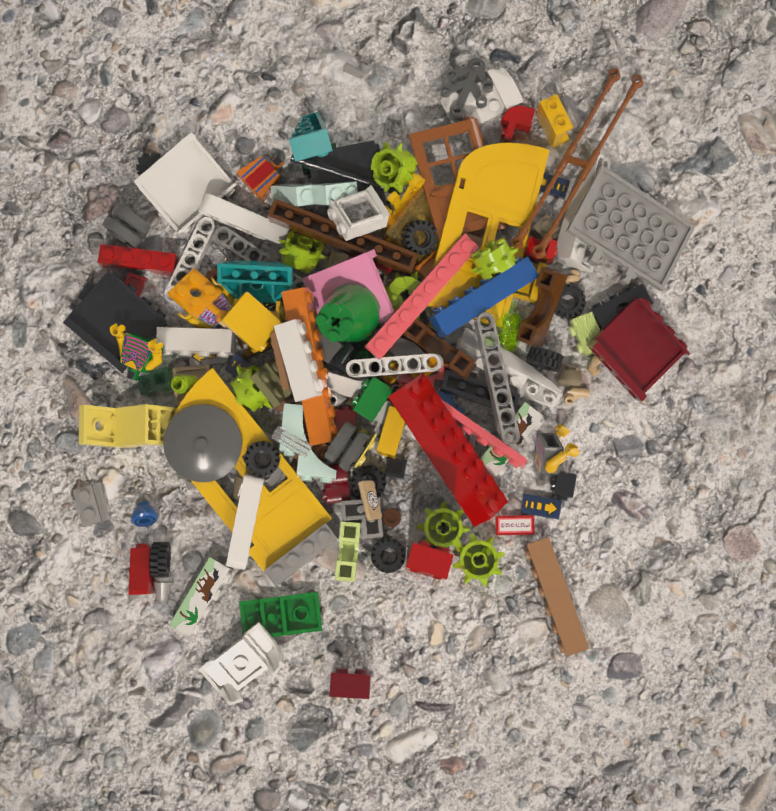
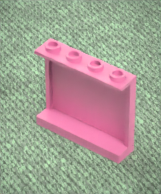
(356, 270)

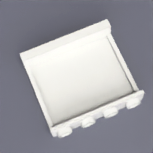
(180, 181)

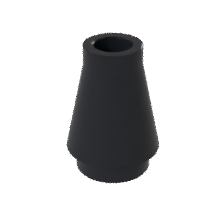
(342, 358)

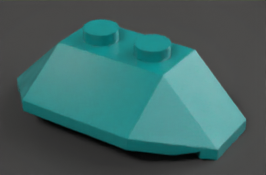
(258, 278)

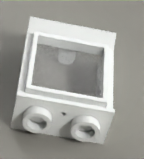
(358, 213)

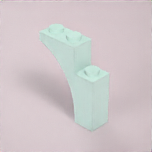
(312, 193)
(310, 466)

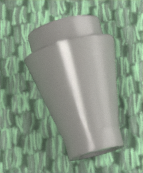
(162, 589)

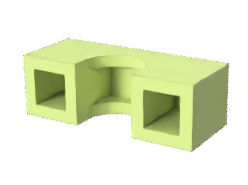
(348, 551)

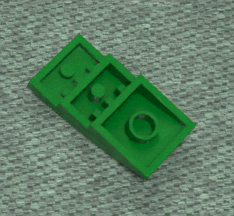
(282, 614)

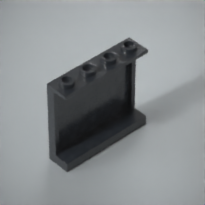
(350, 158)
(109, 304)

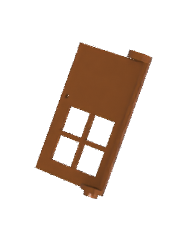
(442, 194)

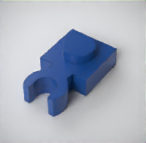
(445, 396)

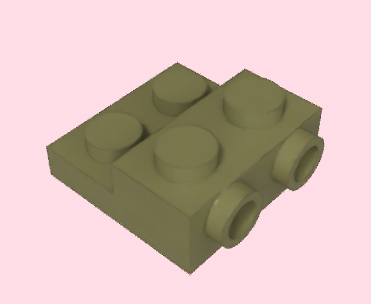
(268, 382)

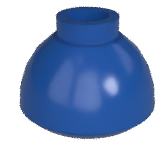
(144, 515)

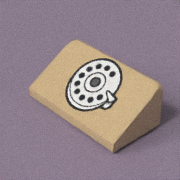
(370, 500)

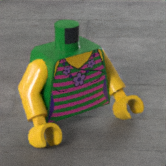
(137, 351)

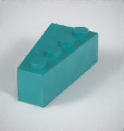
(310, 138)

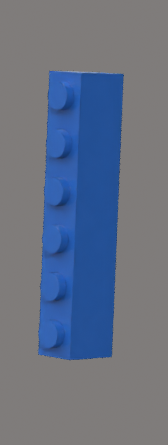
(483, 297)

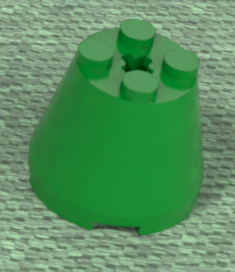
(349, 314)

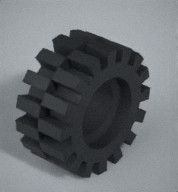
(409, 232)
(579, 305)
(545, 359)
(258, 470)
(368, 470)
(376, 555)
(160, 559)

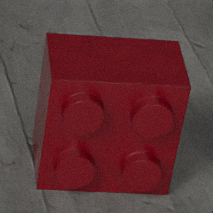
(350, 684)

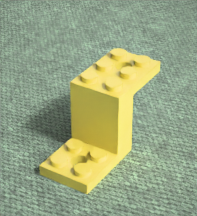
(124, 425)

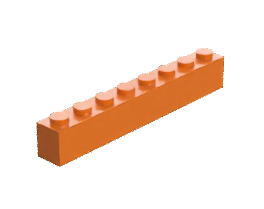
(317, 410)

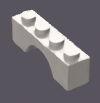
(300, 555)

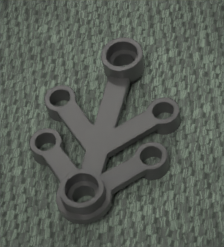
(467, 86)

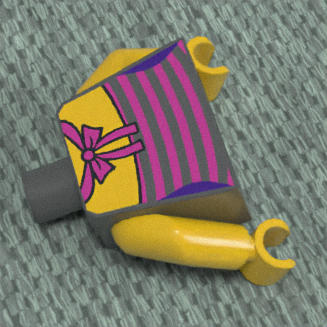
(551, 453)

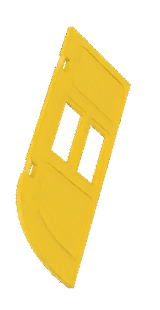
(499, 185)
(285, 513)

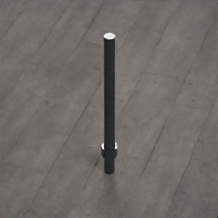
(310, 163)

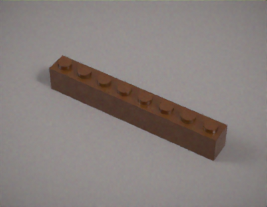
(326, 232)

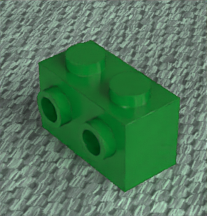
(371, 398)

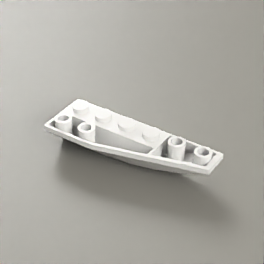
(571, 250)
(520, 375)

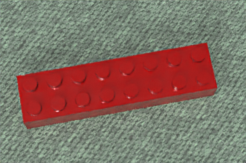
(448, 449)
(429, 561)

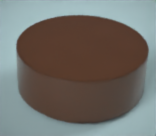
(391, 517)

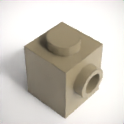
(543, 226)

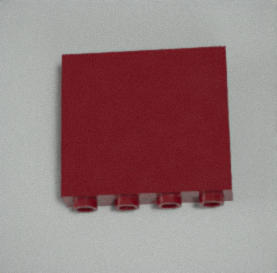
(637, 347)

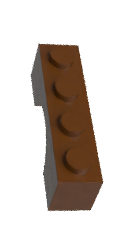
(536, 325)
(431, 343)

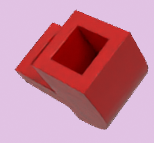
(516, 118)
(551, 250)

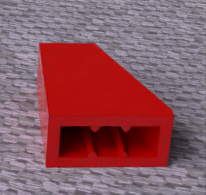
(139, 571)

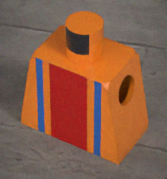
(261, 175)

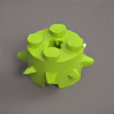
(393, 167)
(301, 252)
(494, 258)
(400, 287)
(247, 391)
(451, 520)
(480, 571)

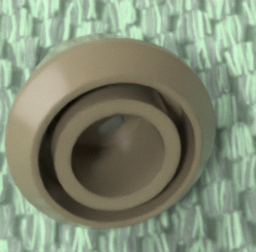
(569, 377)

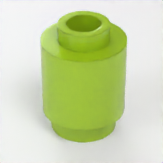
(183, 383)

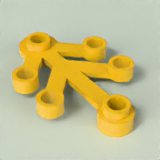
(399, 205)

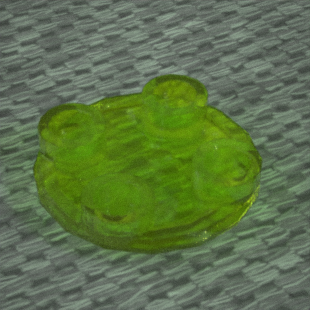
(509, 331)

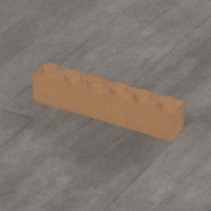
(557, 597)

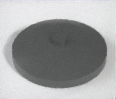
(202, 443)

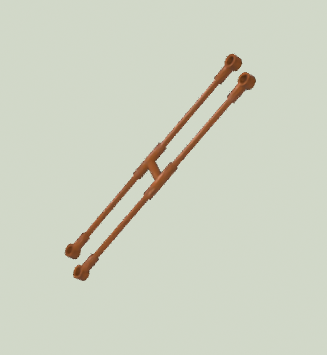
(568, 158)

